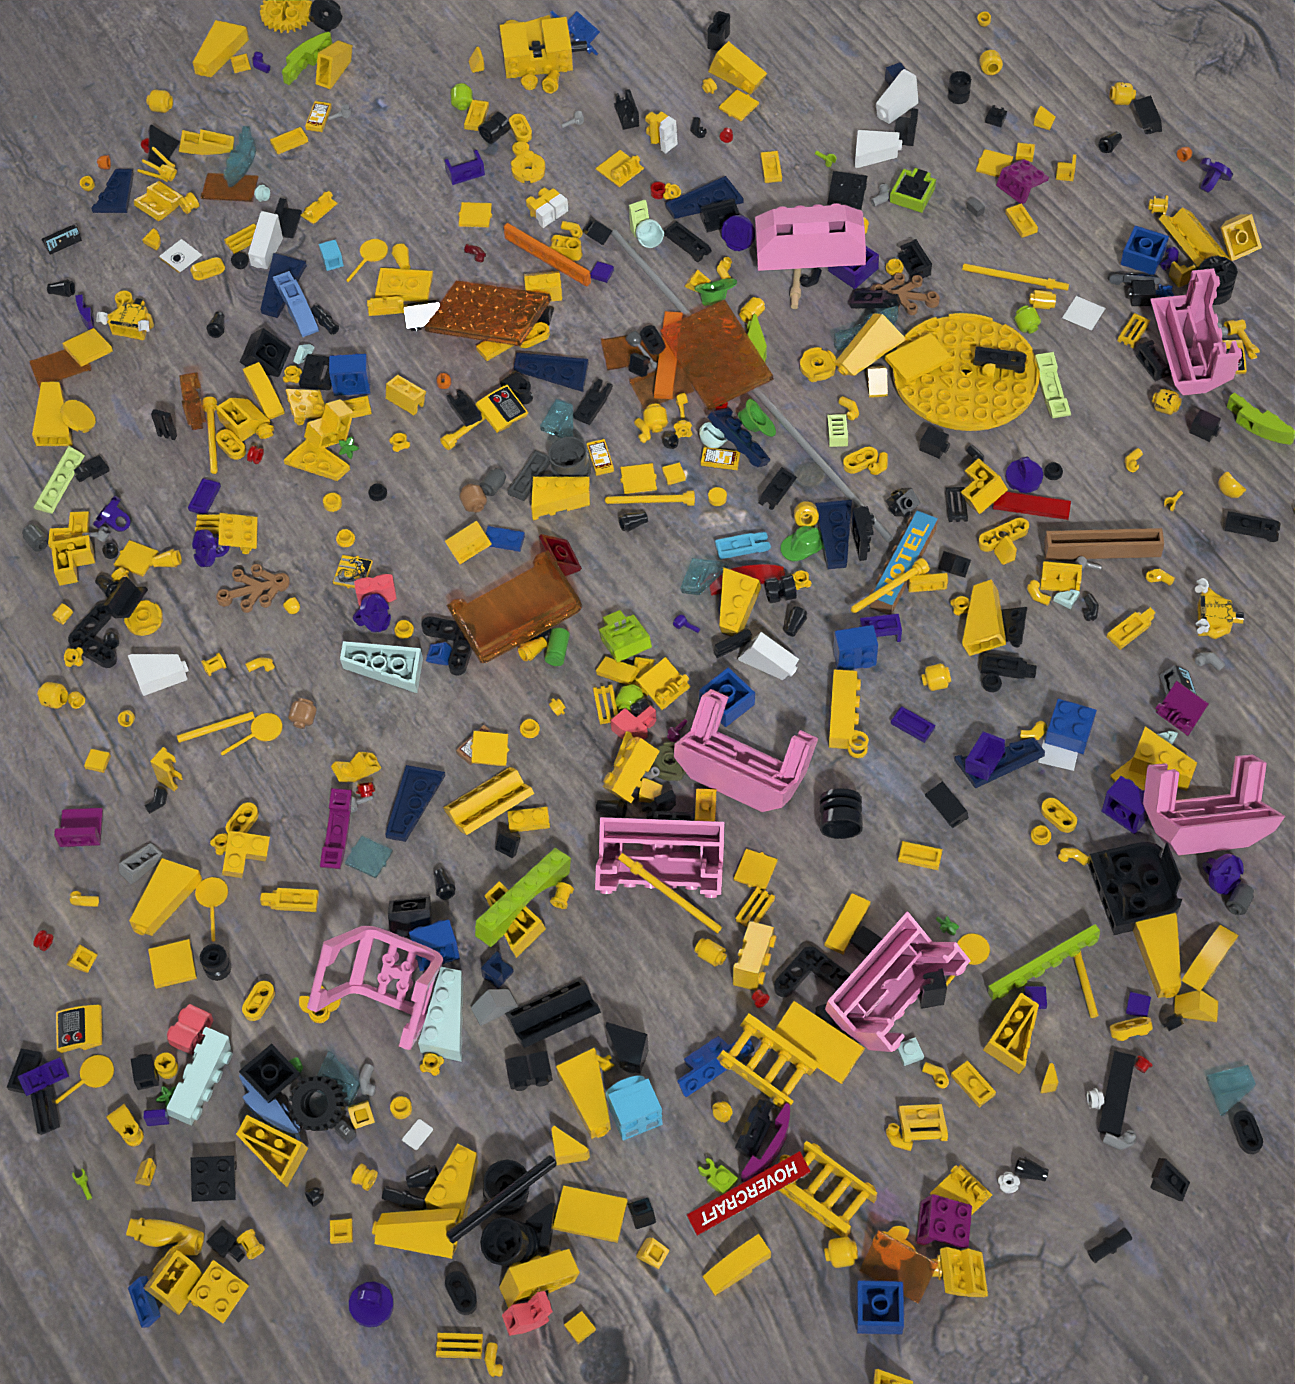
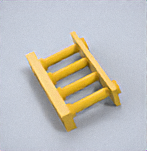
(786, 1052)
(822, 1211)

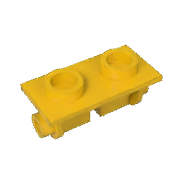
(319, 208)
(392, 305)

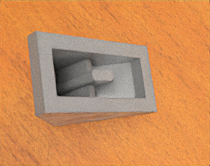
(493, 1005)

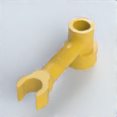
(1238, 327)

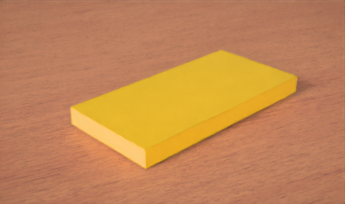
(820, 1041)

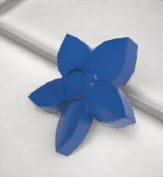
(1164, 290)

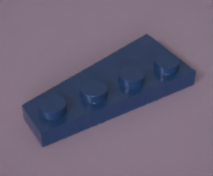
(711, 193)
(272, 300)
(555, 369)
(740, 438)
(835, 531)
(1015, 756)
(413, 797)

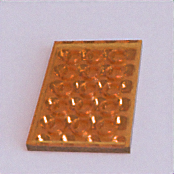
(488, 313)
(716, 355)

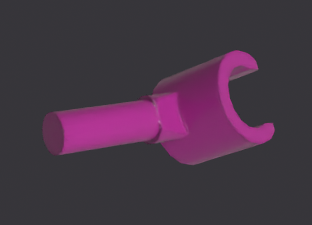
(673, 734)

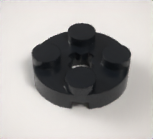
(324, 22)

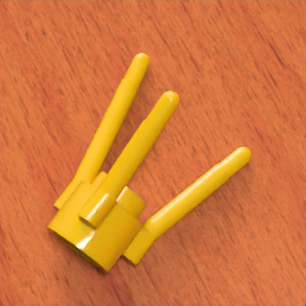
(167, 172)

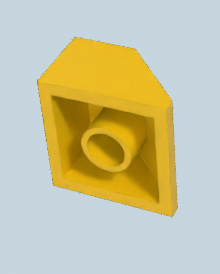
(545, 283)

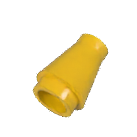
(550, 83)
(401, 255)
(167, 559)
(531, 649)

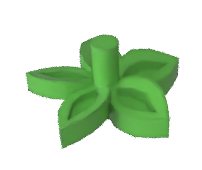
(348, 447)
(947, 926)
(167, 1095)

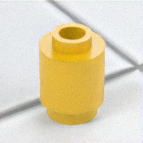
(1042, 299)
(752, 307)
(710, 952)

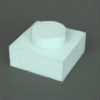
(910, 1051)

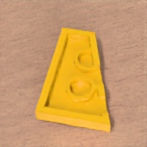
(318, 462)

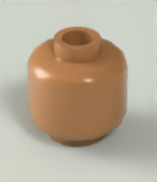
(473, 498)
(302, 713)

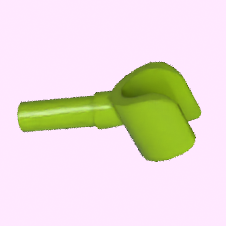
(828, 159)
(82, 1181)

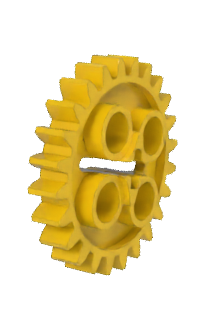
(274, 13)

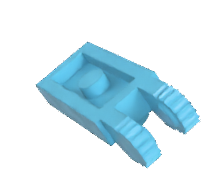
(742, 545)

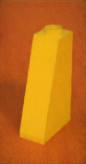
(220, 44)
(869, 345)
(48, 425)
(984, 620)
(163, 895)
(1160, 952)
(585, 1089)
(418, 1231)

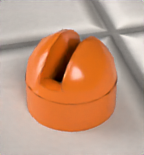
(1184, 154)
(104, 162)
(443, 385)

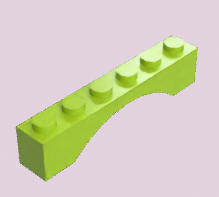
(501, 914)

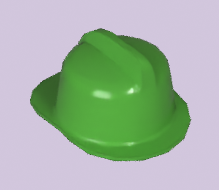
(715, 291)
(755, 419)
(801, 544)

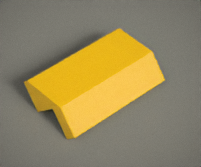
(1192, 236)
(488, 800)

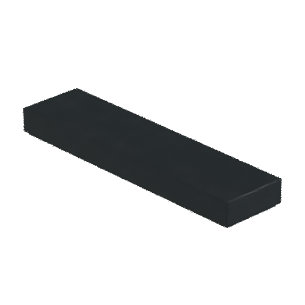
(1117, 1093)

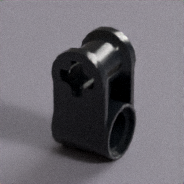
(519, 387)

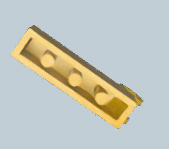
(843, 714)

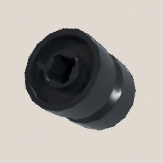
(959, 87)
(494, 128)
(781, 588)
(215, 962)

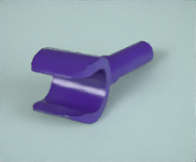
(681, 621)

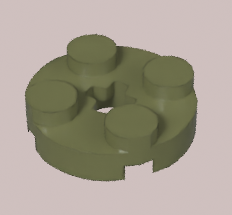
(667, 771)

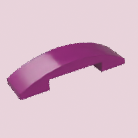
(337, 829)
(757, 1166)

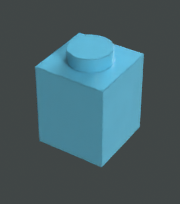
(331, 255)

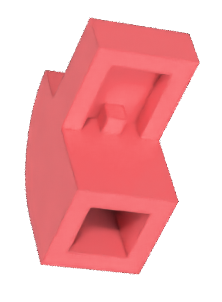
(636, 726)
(528, 1316)

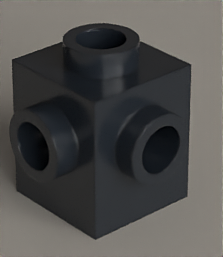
(902, 502)

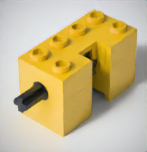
(538, 59)

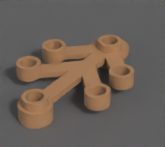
(931, 299)
(255, 588)

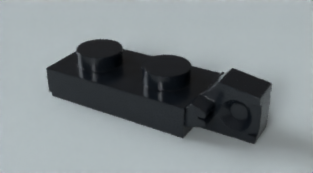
(874, 299)
(1007, 666)
(755, 1129)

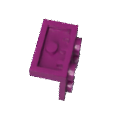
(1019, 179)
(80, 827)
(944, 1221)

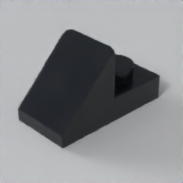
(1169, 1180)
(544, 1221)

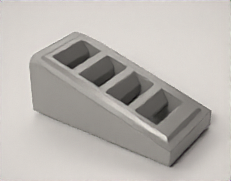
(133, 873)

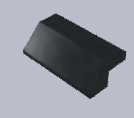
(552, 1013)

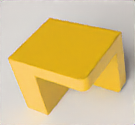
(1066, 171)
(1180, 274)

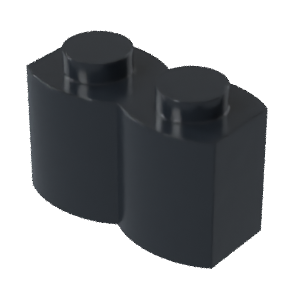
(718, 31)
(529, 1070)

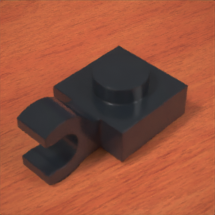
(94, 467)
(663, 802)
(225, 1243)

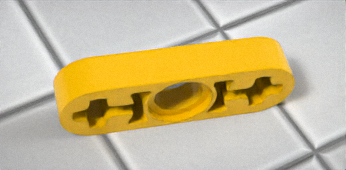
(1008, 527)

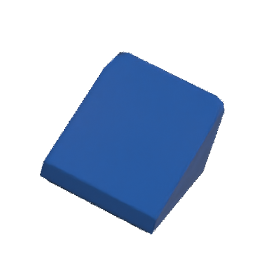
(439, 653)

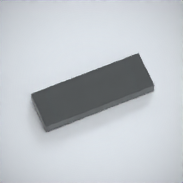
(524, 482)

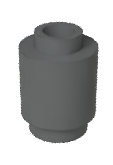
(493, 482)
(35, 537)
(1240, 899)

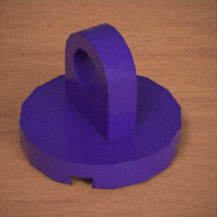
(1214, 172)
(738, 233)
(1024, 475)
(110, 513)
(205, 548)
(373, 613)
(1224, 873)
(371, 1304)

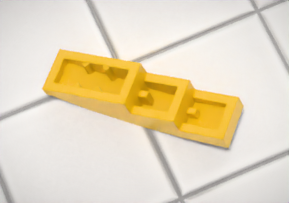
(1210, 958)

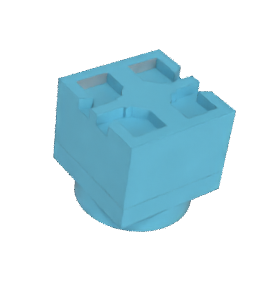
(634, 1106)

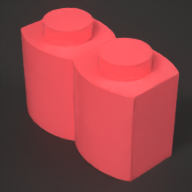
(381, 585)
(189, 1028)

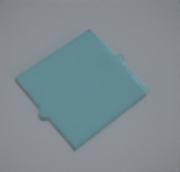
(368, 857)

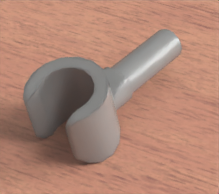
(345, 113)
(578, 119)
(101, 534)
(1083, 561)
(355, 802)

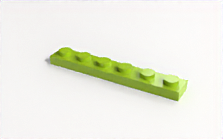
(1038, 966)

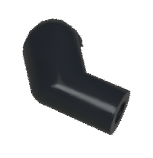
(696, 129)

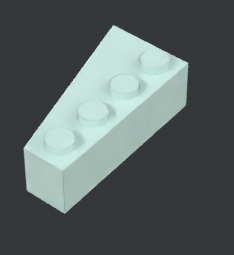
(385, 663)
(444, 1017)
(200, 1077)

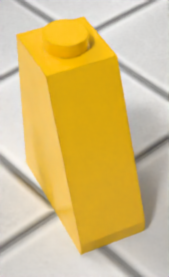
(332, 63)

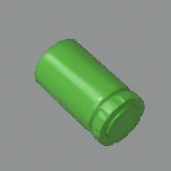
(557, 646)

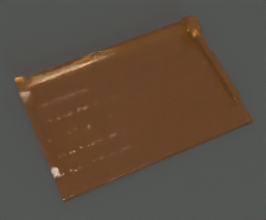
(217, 188)
(618, 352)
(56, 367)
(645, 387)
(897, 1262)

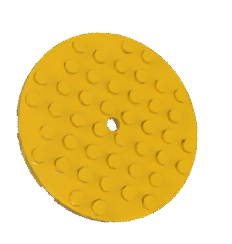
(969, 400)

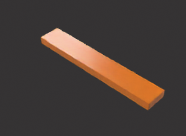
(547, 254)
(667, 363)

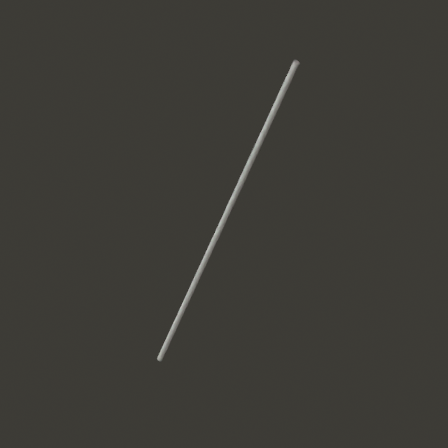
(760, 395)

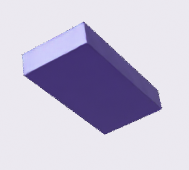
(204, 496)
(912, 724)

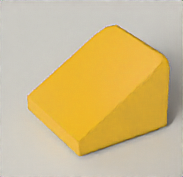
(476, 61)
(1044, 118)
(696, 279)
(1005, 551)
(649, 790)
(82, 959)
(1050, 1081)
(361, 1114)
(145, 1172)
(652, 1252)

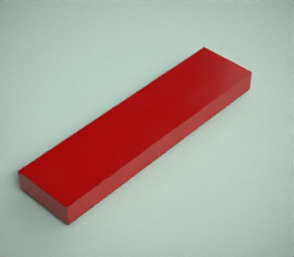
(1033, 505)

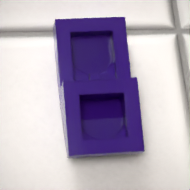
(85, 313)
(43, 1076)

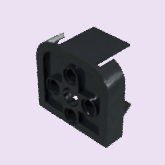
(1143, 864)

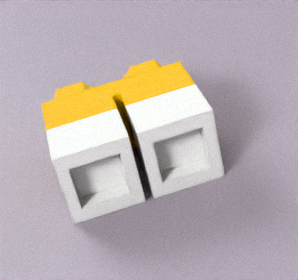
(662, 130)
(547, 206)

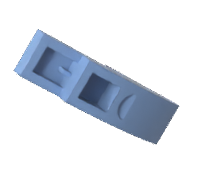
(296, 303)
(270, 1113)

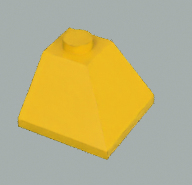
(1240, 236)

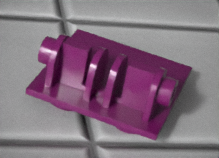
(1182, 708)

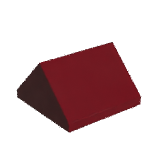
(561, 552)

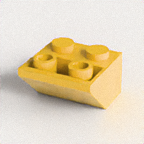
(241, 417)
(174, 1281)

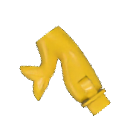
(162, 1233)

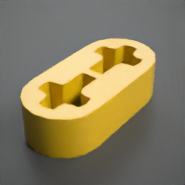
(207, 268)

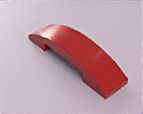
(759, 572)

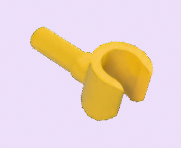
(681, 399)
(1170, 500)
(604, 1062)

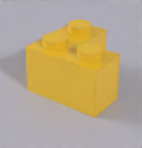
(331, 427)
(985, 486)
(69, 555)
(242, 847)

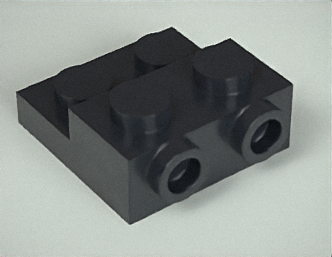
(862, 530)

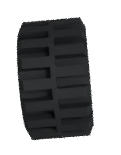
(301, 1100)

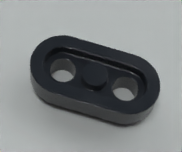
(652, 340)
(1247, 1133)
(460, 1294)

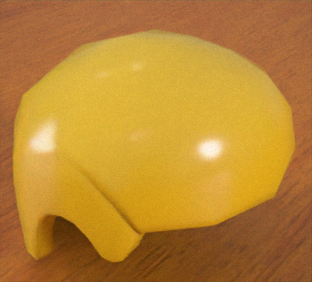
(1230, 486)

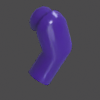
(258, 62)
(1173, 255)

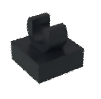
(996, 116)
(639, 364)
(507, 843)

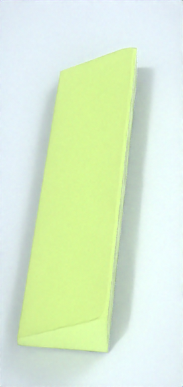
(59, 480)

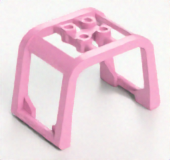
(423, 987)

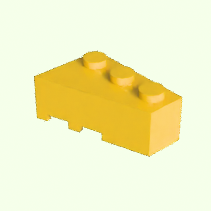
(737, 69)
(559, 494)
(737, 601)
(630, 769)
(525, 926)
(275, 1149)
(454, 1182)

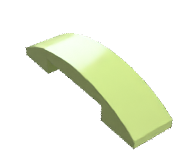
(1051, 386)

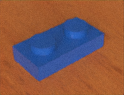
(505, 538)
(143, 1302)

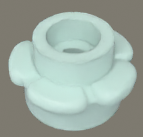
(262, 193)

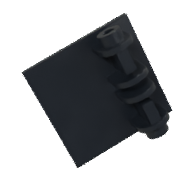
(847, 189)
(1014, 624)
(213, 1178)

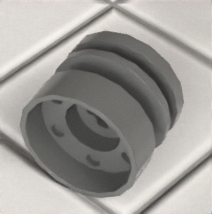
(569, 458)

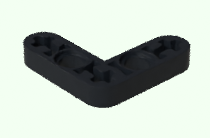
(456, 636)
(87, 637)
(808, 966)

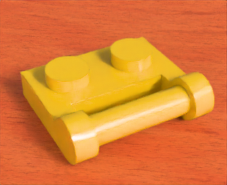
(922, 1117)

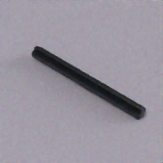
(501, 1199)

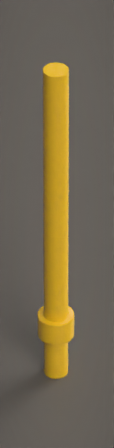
(1049, 284)
(637, 868)

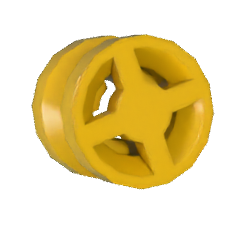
(188, 203)
(123, 296)
(169, 1069)
(364, 1177)

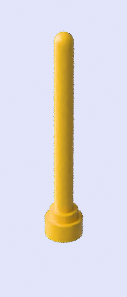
(209, 405)
(449, 440)
(687, 498)
(919, 568)

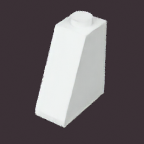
(898, 97)
(876, 147)
(265, 240)
(769, 657)
(157, 671)

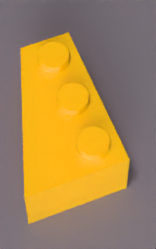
(1156, 750)
(754, 956)
(1013, 1035)
(538, 1275)

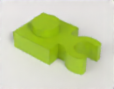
(720, 1179)

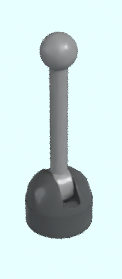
(634, 339)

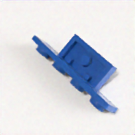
(581, 29)
(705, 1064)

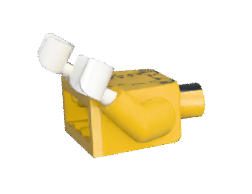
(128, 320)
(1214, 612)

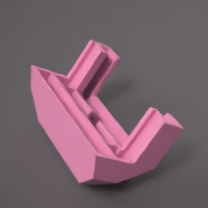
(810, 237)
(1193, 337)
(736, 767)
(1211, 821)
(661, 854)
(890, 982)

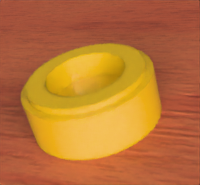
(717, 496)
(332, 502)
(401, 1107)

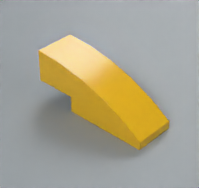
(205, 143)
(263, 391)
(737, 1264)

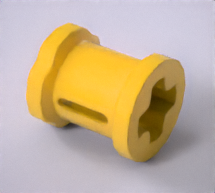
(213, 664)
(562, 895)
(250, 1244)

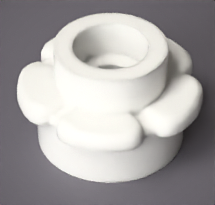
(1095, 1099)
(1008, 1188)

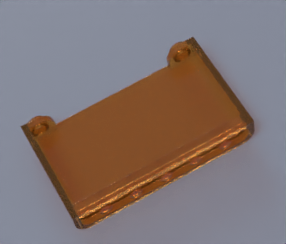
(516, 609)

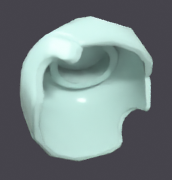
(649, 233)
(711, 436)

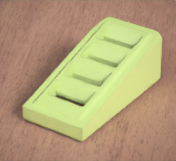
(639, 216)
(837, 440)

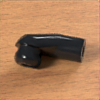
(812, 280)
(975, 453)
(1093, 605)
(640, 705)
(159, 799)

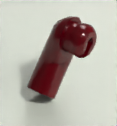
(475, 250)

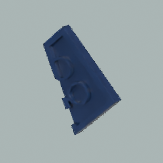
(116, 194)

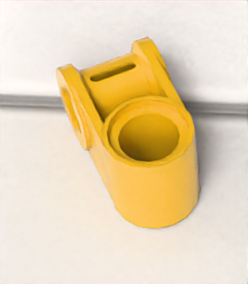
(567, 246)
(124, 1124)

